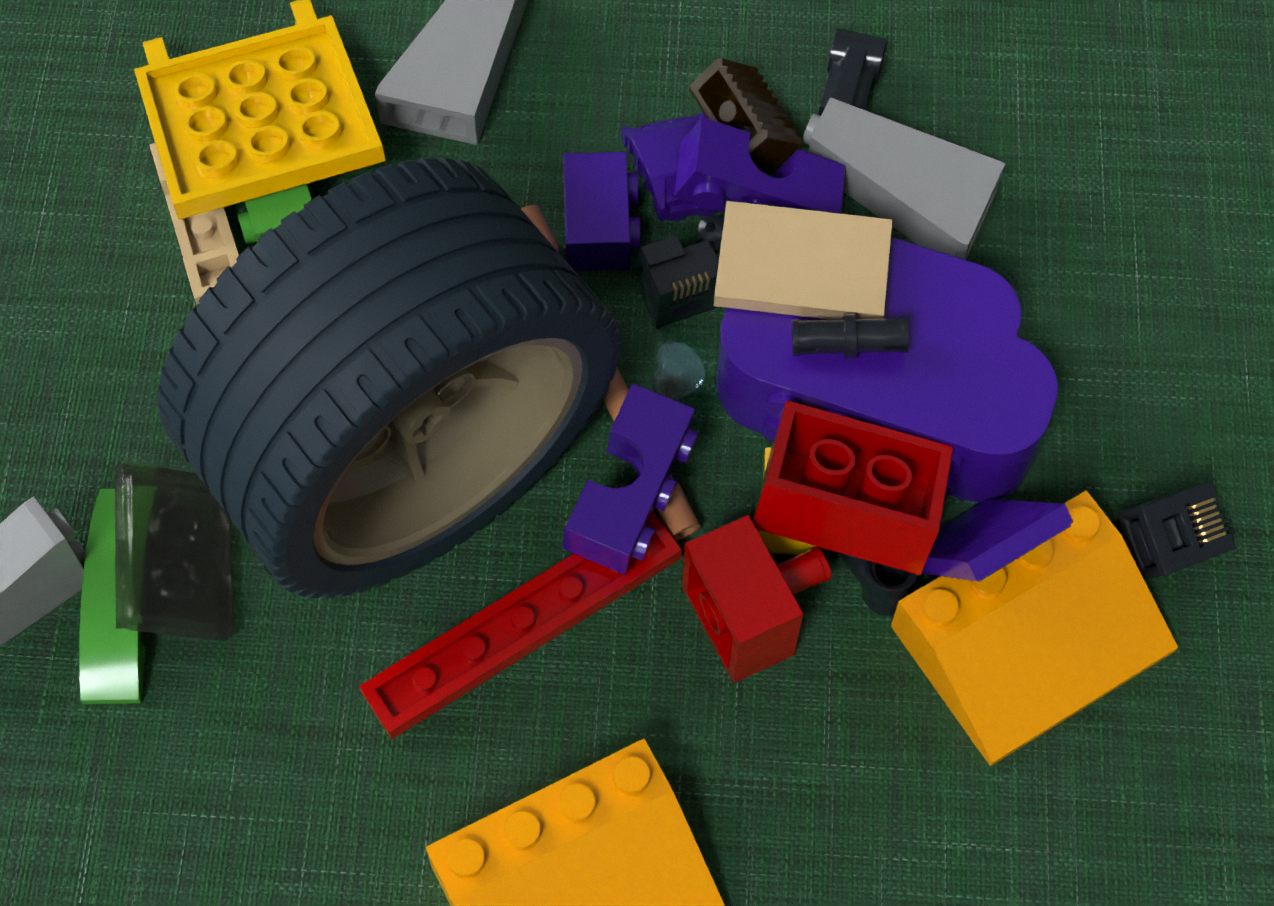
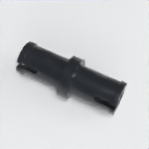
(850, 336)

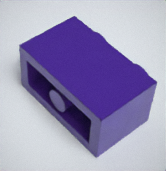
(598, 211)

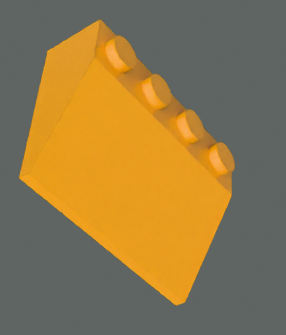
(1036, 633)
(582, 841)

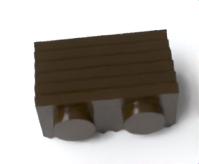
(739, 98)

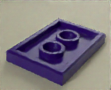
(993, 537)

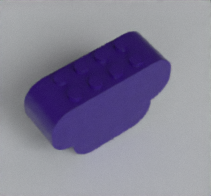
(957, 385)

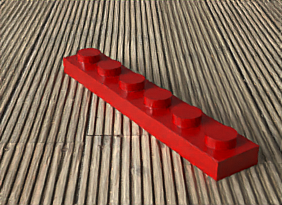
(505, 633)

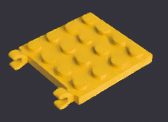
(257, 114)

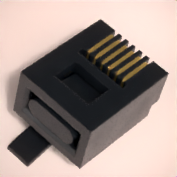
(677, 279)
(1175, 530)

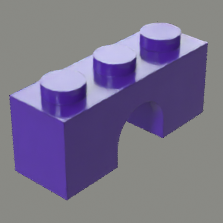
(719, 169)
(613, 522)

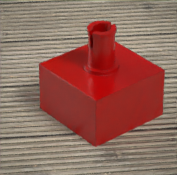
(747, 597)

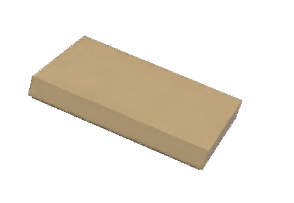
(802, 262)

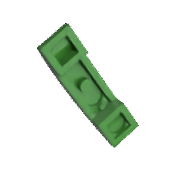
(108, 657)

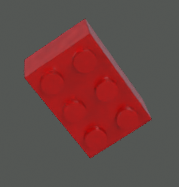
(854, 488)

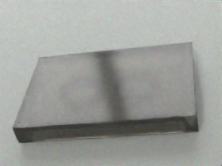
(171, 555)

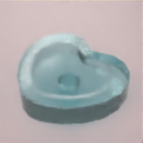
(678, 371)

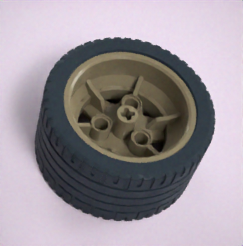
(385, 374)

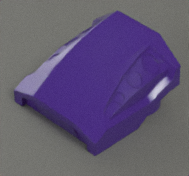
(656, 160)

